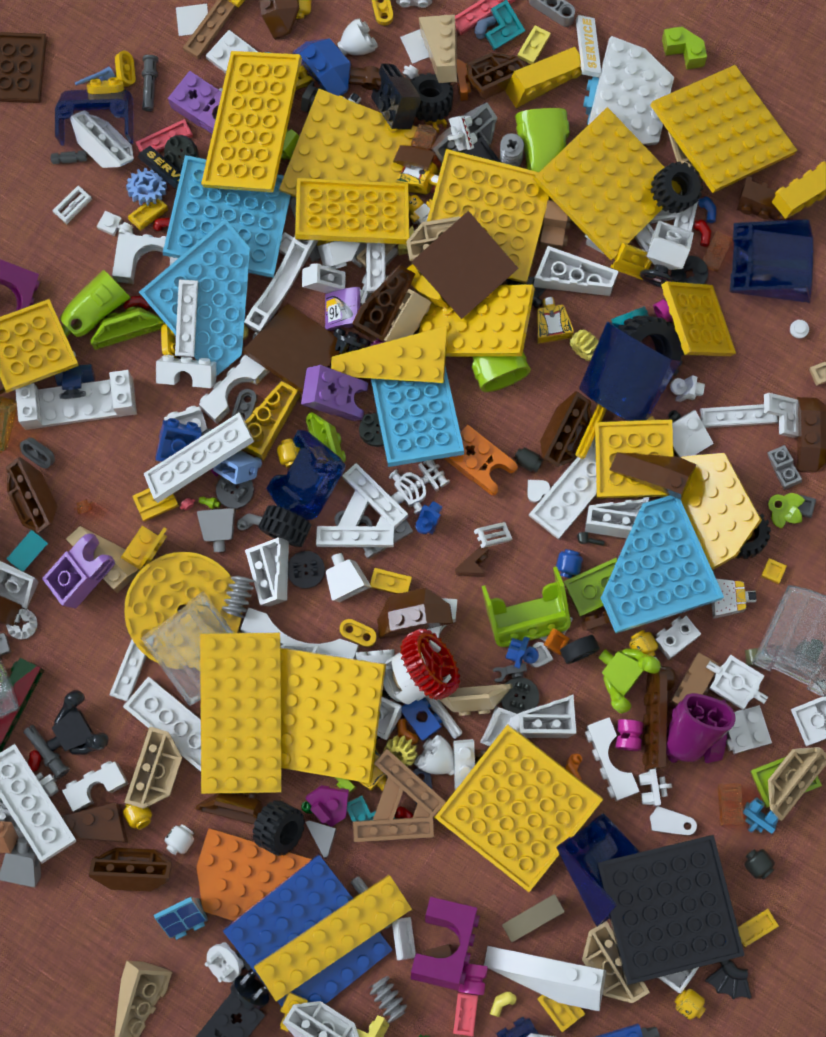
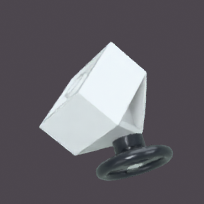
(667, 252)

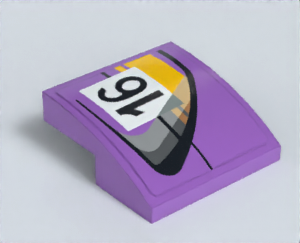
(341, 308)

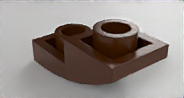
(414, 156)

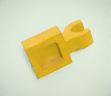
(290, 1000)

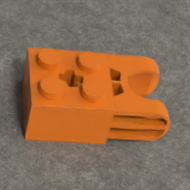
(485, 459)

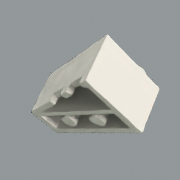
(613, 518)
(548, 720)

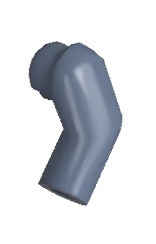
(482, 25)

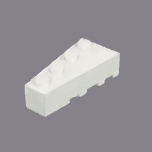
(575, 274)

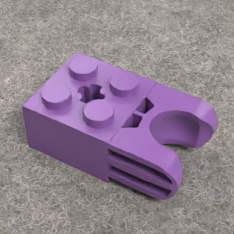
(196, 101)
(332, 392)
(78, 572)

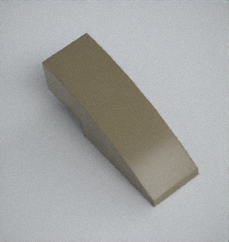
(533, 918)

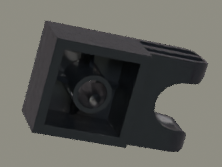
(396, 98)
(223, 1023)

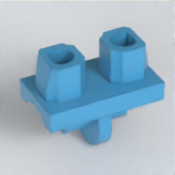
(757, 819)

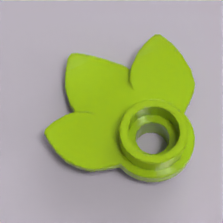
(788, 509)

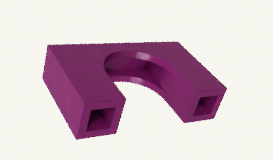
(20, 281)
(447, 971)

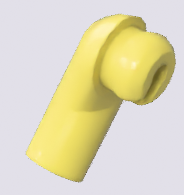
(502, 1000)

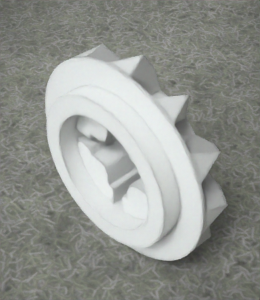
(28, 628)

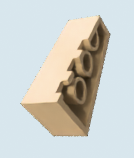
(441, 43)

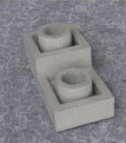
(784, 467)

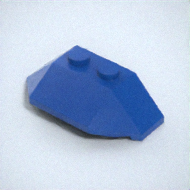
(326, 65)

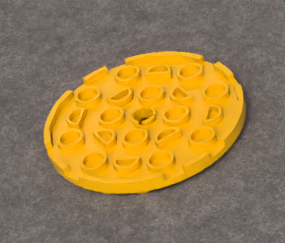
(171, 583)

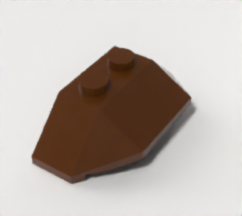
(279, 16)
(492, 73)
(566, 430)
(812, 434)
(30, 495)
(413, 611)
(232, 806)
(130, 869)

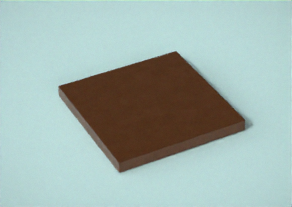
(21, 66)
(464, 265)
(291, 346)

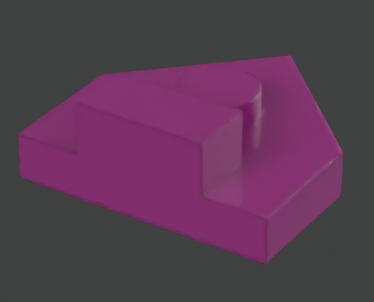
(329, 804)

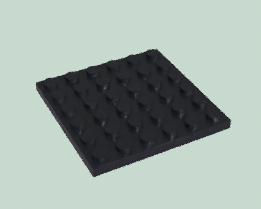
(670, 909)

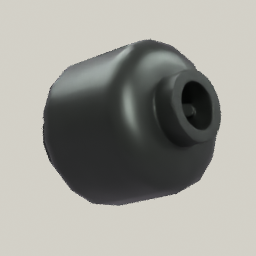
(759, 864)

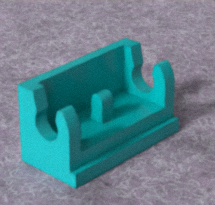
(27, 551)

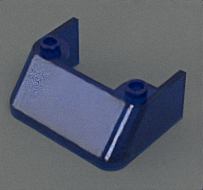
(119, 104)

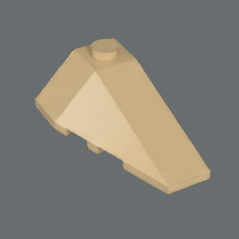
(121, 572)
(138, 994)

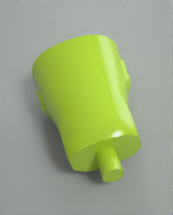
(543, 135)
(92, 304)
(499, 371)

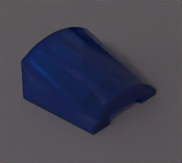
(773, 259)
(626, 375)
(580, 853)

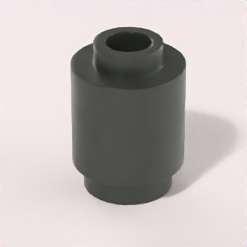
(528, 459)

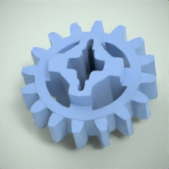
(146, 187)

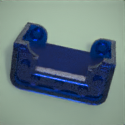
(308, 479)

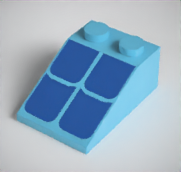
(182, 917)

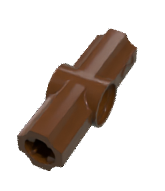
(366, 76)

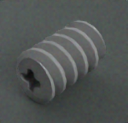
(511, 150)
(238, 595)
(388, 999)

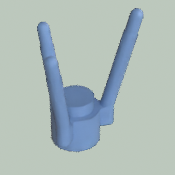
(104, 74)

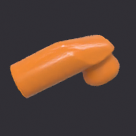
(402, 730)
(573, 764)

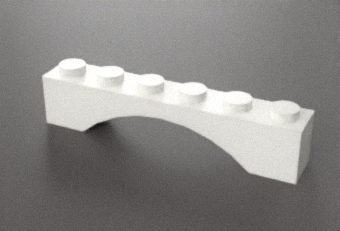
(270, 301)
(260, 623)

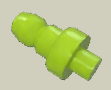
(211, 503)

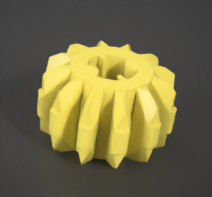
(584, 344)
(402, 749)

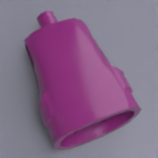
(697, 726)

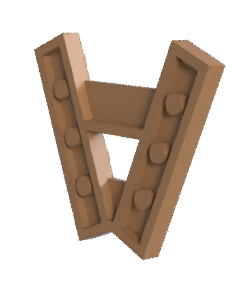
(383, 825)

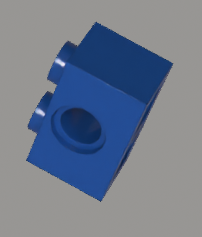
(422, 729)

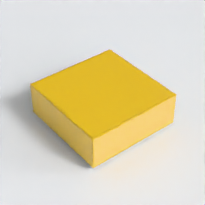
(773, 571)

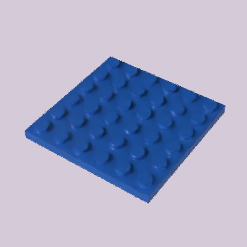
(290, 911)

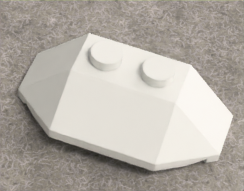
(101, 140)
(318, 1020)

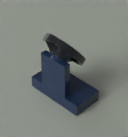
(72, 380)

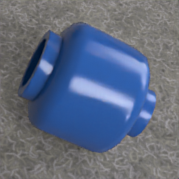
(569, 563)

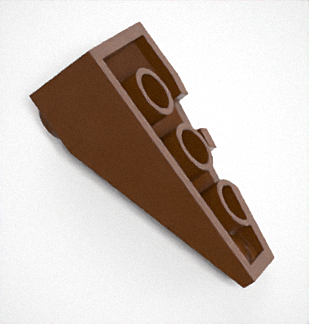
(382, 306)
(659, 472)

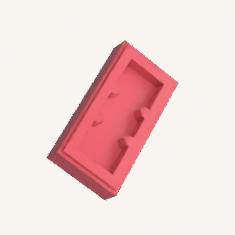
(465, 1014)

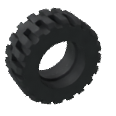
(661, 332)

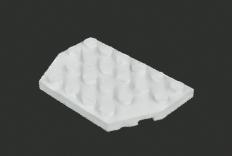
(629, 85)

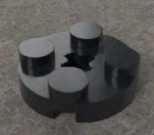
(699, 270)

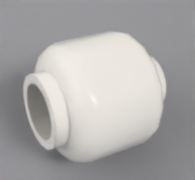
(179, 839)

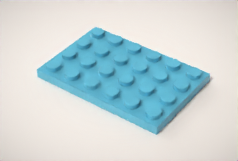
(417, 420)

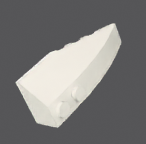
(553, 978)

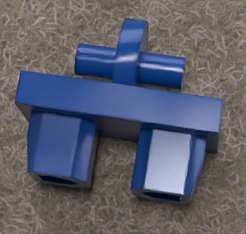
(428, 518)
(519, 651)

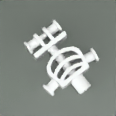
(401, 495)

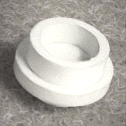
(411, 72)
(799, 329)

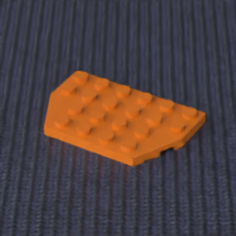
(239, 873)

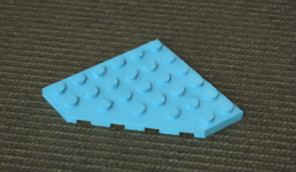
(221, 270)
(659, 569)

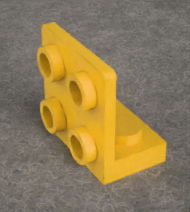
(143, 547)

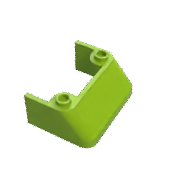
(531, 618)

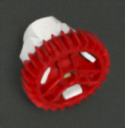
(421, 669)

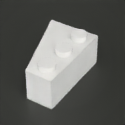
(270, 570)

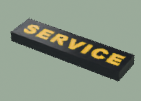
(160, 165)

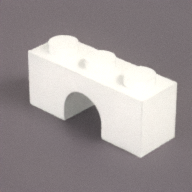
(202, 370)
(79, 792)

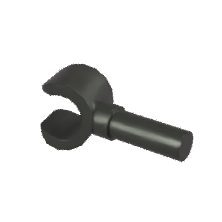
(583, 539)

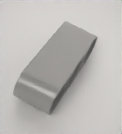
(556, 13)

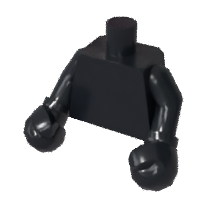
(73, 730)

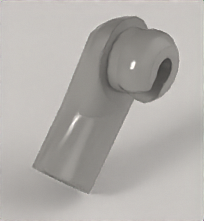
(247, 521)

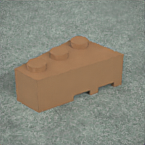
(695, 679)

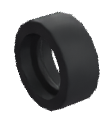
(579, 649)

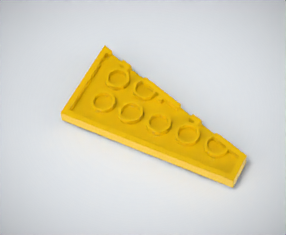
(405, 359)

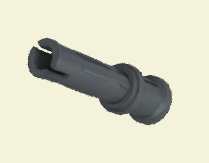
(149, 75)
(50, 758)

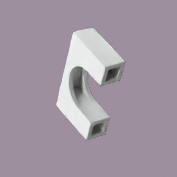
(130, 250)

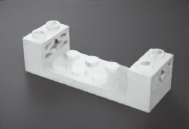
(103, 400)

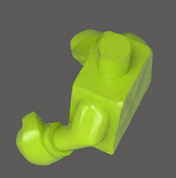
(623, 672)

